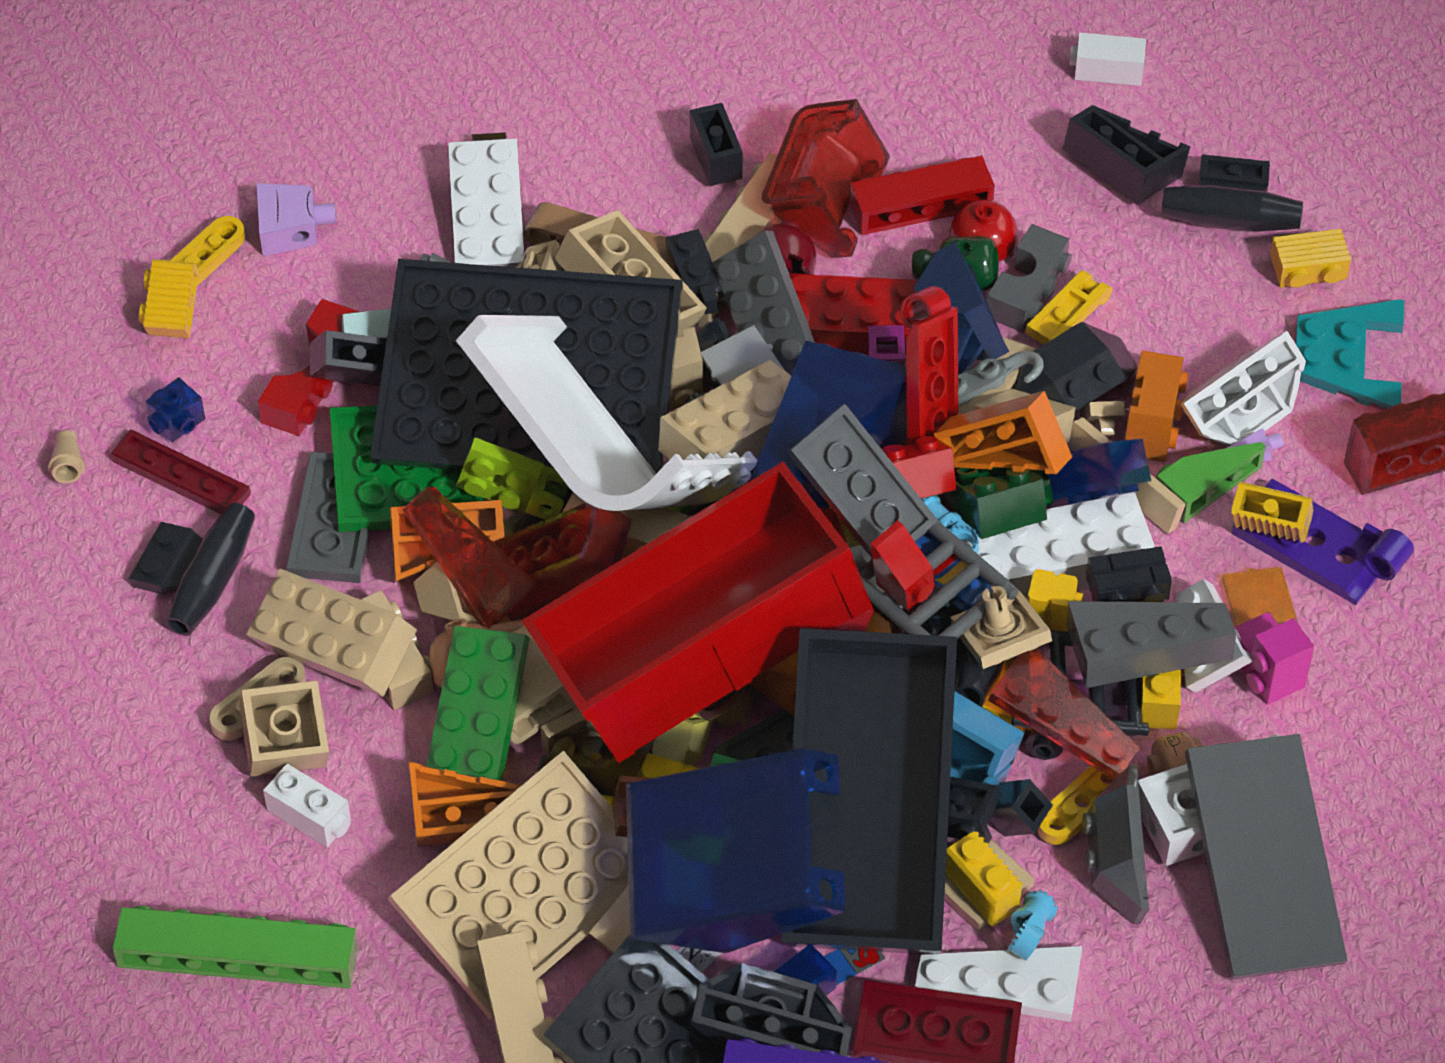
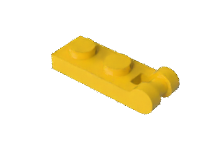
(1068, 307)

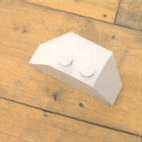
(1248, 392)

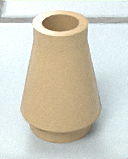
(66, 459)

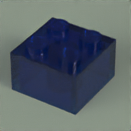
(1102, 471)

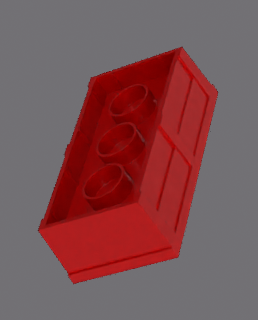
(699, 610)

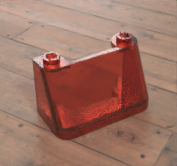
(814, 171)

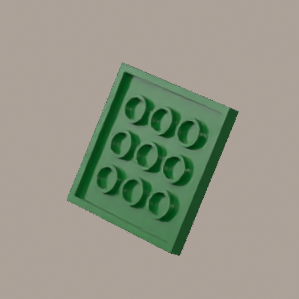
(369, 489)

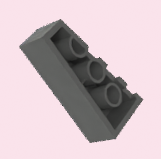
(1147, 638)

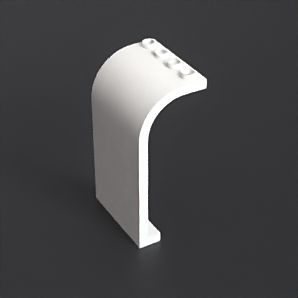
(577, 430)

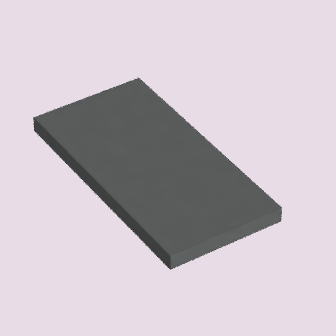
(1265, 856)

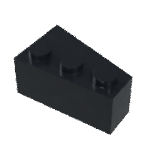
(1122, 155)

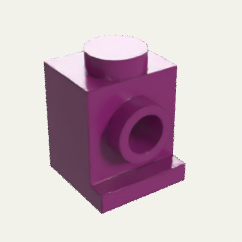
(887, 351)

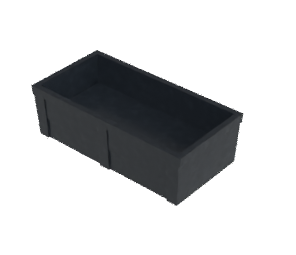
(890, 720)

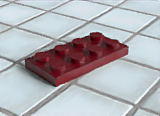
(934, 1026)

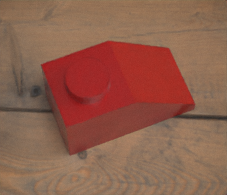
(901, 566)

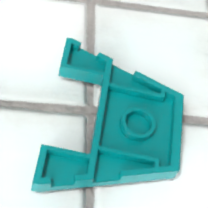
(1335, 350)

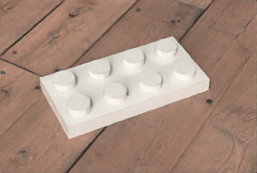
(486, 202)

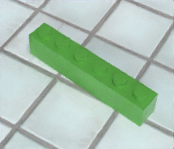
(236, 947)

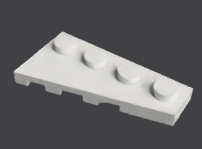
(1041, 983)

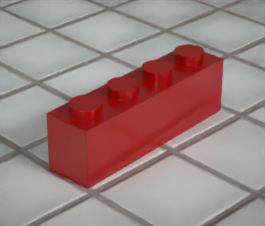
(919, 194)

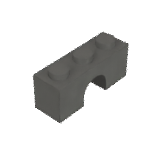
(1019, 299)

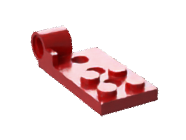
(930, 361)

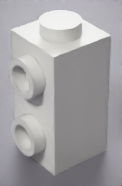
(1109, 59)
(307, 805)

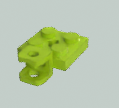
(513, 479)

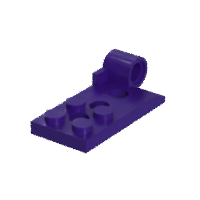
(1374, 551)

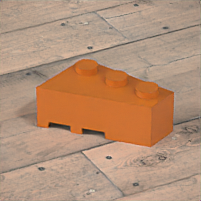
(1008, 435)
(451, 802)

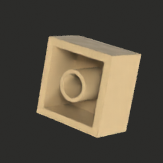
(283, 727)

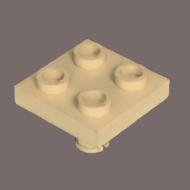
(1005, 630)

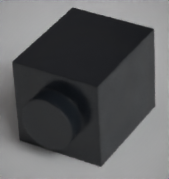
(1020, 808)

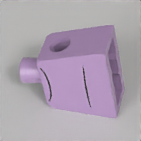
(290, 217)

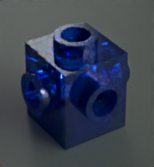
(174, 410)

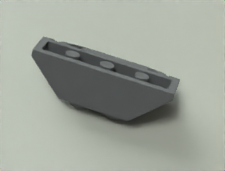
(1117, 846)

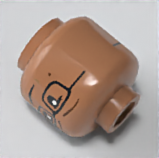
(1169, 752)

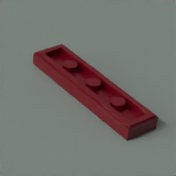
(178, 472)

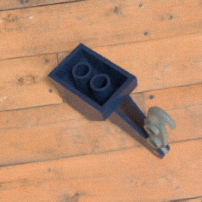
(977, 329)

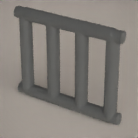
(976, 567)

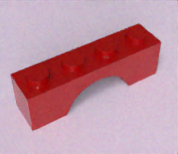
(293, 399)

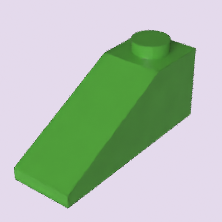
(1210, 475)

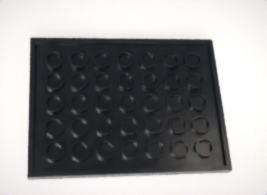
(438, 401)

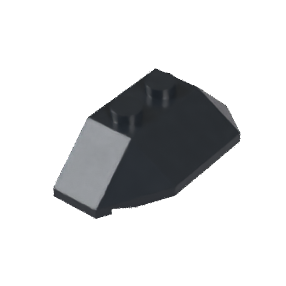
(1079, 366)
(768, 1009)

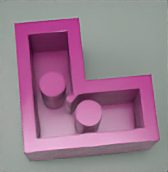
(1278, 654)

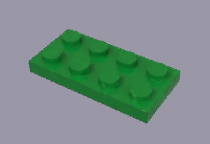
(478, 702)

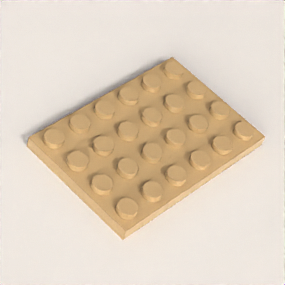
(530, 865)

